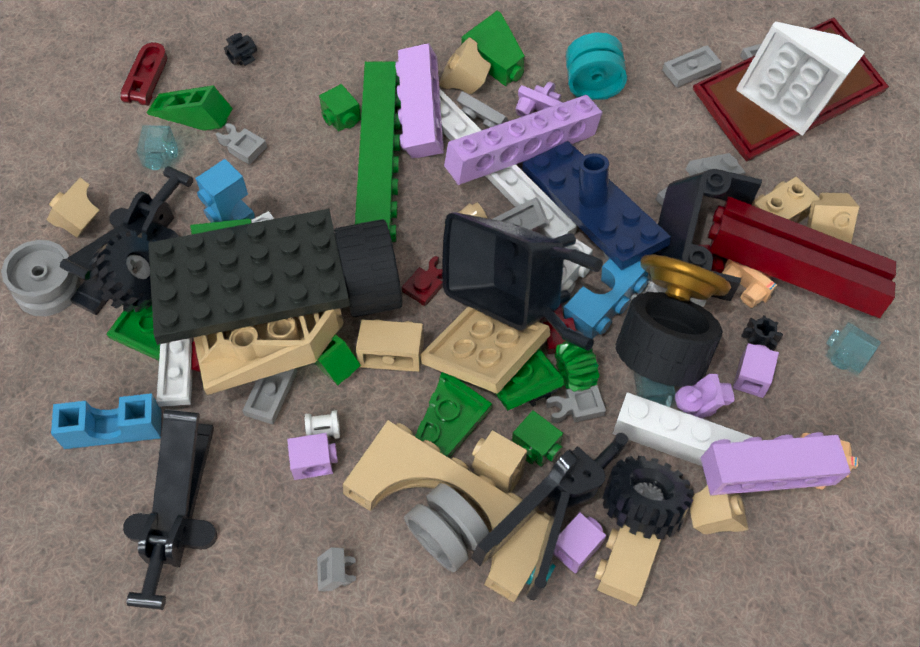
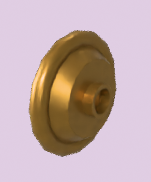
(683, 278)

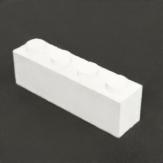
(670, 429)

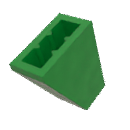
(499, 48)

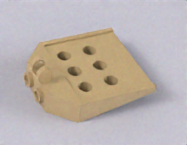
(264, 349)

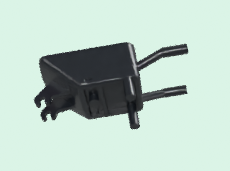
(510, 272)

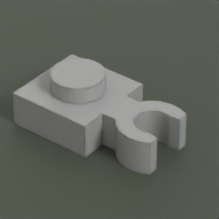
(242, 145)
(579, 404)

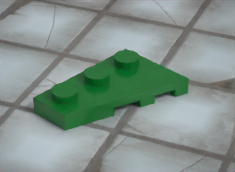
(452, 414)

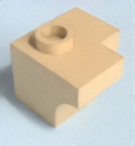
(465, 69)
(73, 209)
(834, 215)
(718, 512)

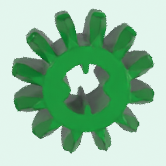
(576, 366)

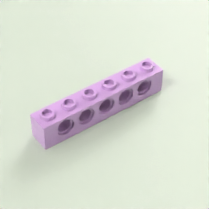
(521, 139)

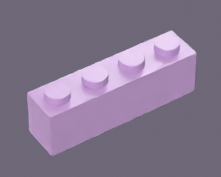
(419, 101)
(774, 463)

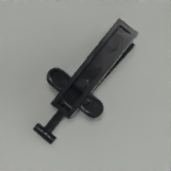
(143, 216)
(569, 483)
(170, 524)

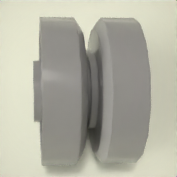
(36, 278)
(446, 526)

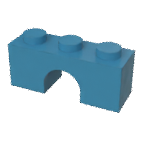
(222, 192)
(594, 311)
(84, 426)

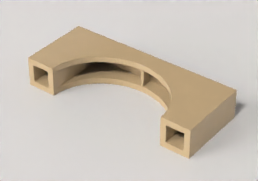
(402, 462)

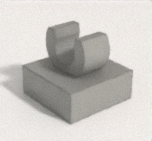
(332, 569)

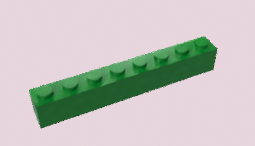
(378, 146)

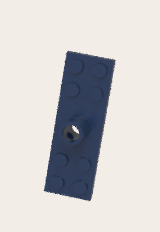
(596, 204)

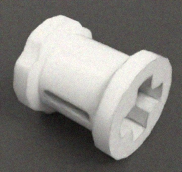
(323, 424)

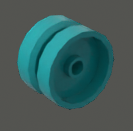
(596, 66)

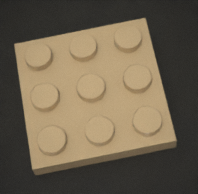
(483, 349)

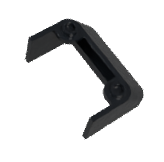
(682, 209)

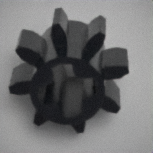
(240, 49)
(762, 332)

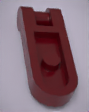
(144, 74)

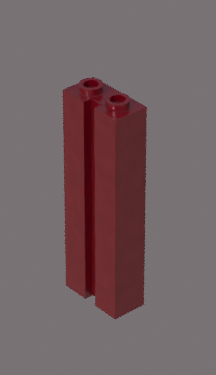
(803, 257)

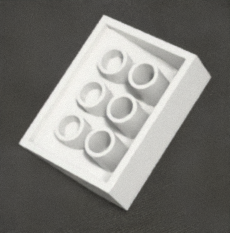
(798, 73)

